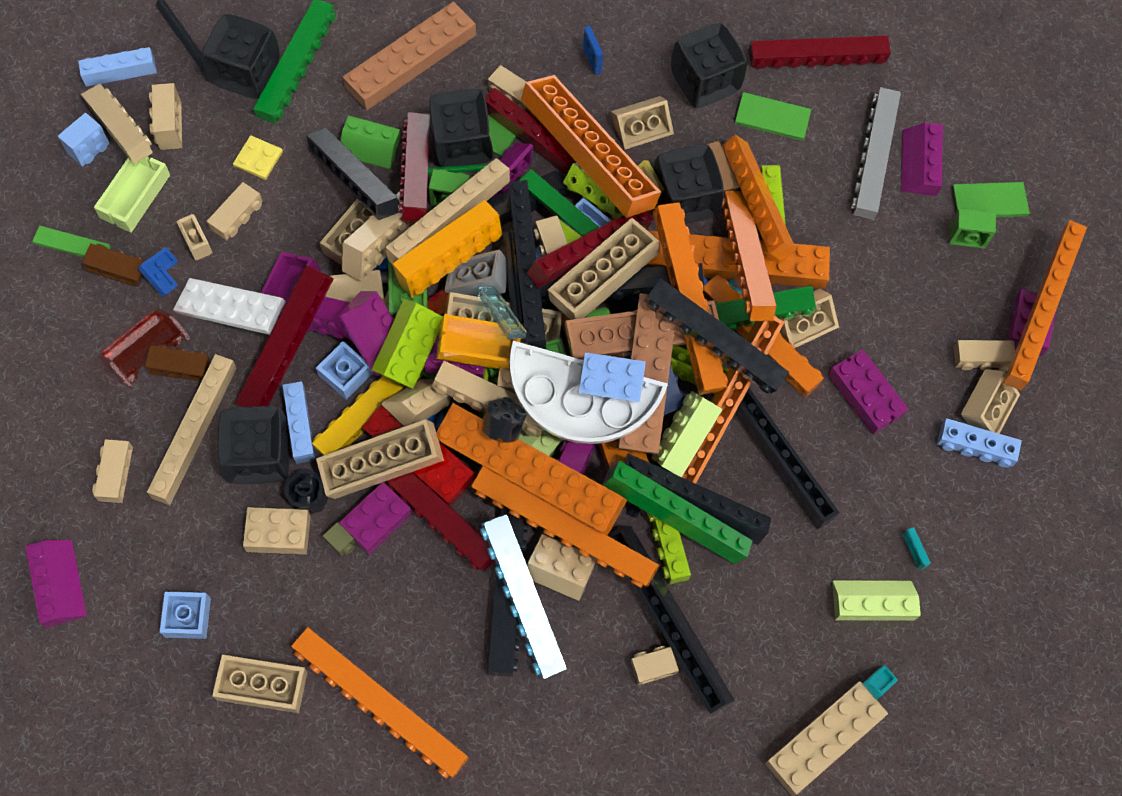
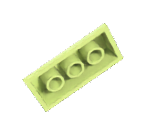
(875, 600)

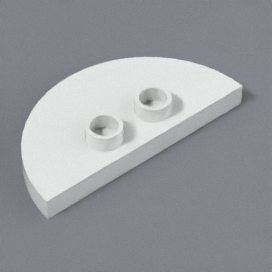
(550, 394)

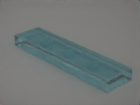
(501, 312)

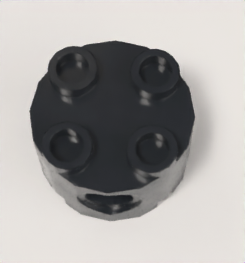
(503, 420)
(306, 491)

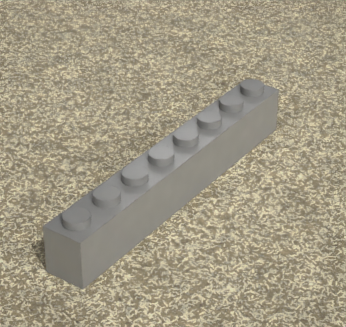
(876, 153)

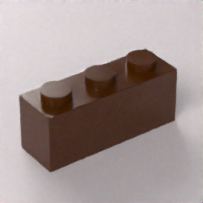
(113, 264)
(177, 363)

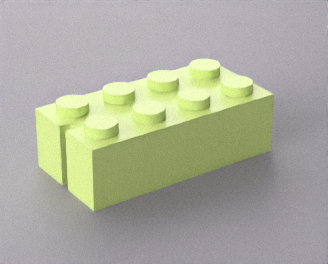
(132, 192)
(686, 433)

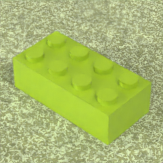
(408, 343)

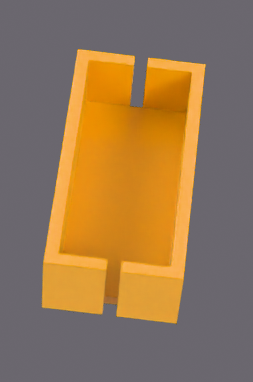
(473, 342)

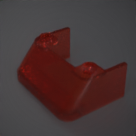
(132, 349)

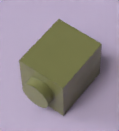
(340, 540)

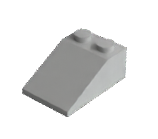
(479, 271)

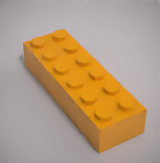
(448, 249)

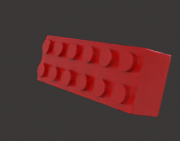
(446, 478)

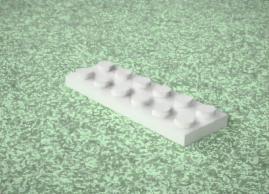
(229, 306)

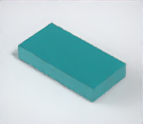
(916, 549)
(880, 682)

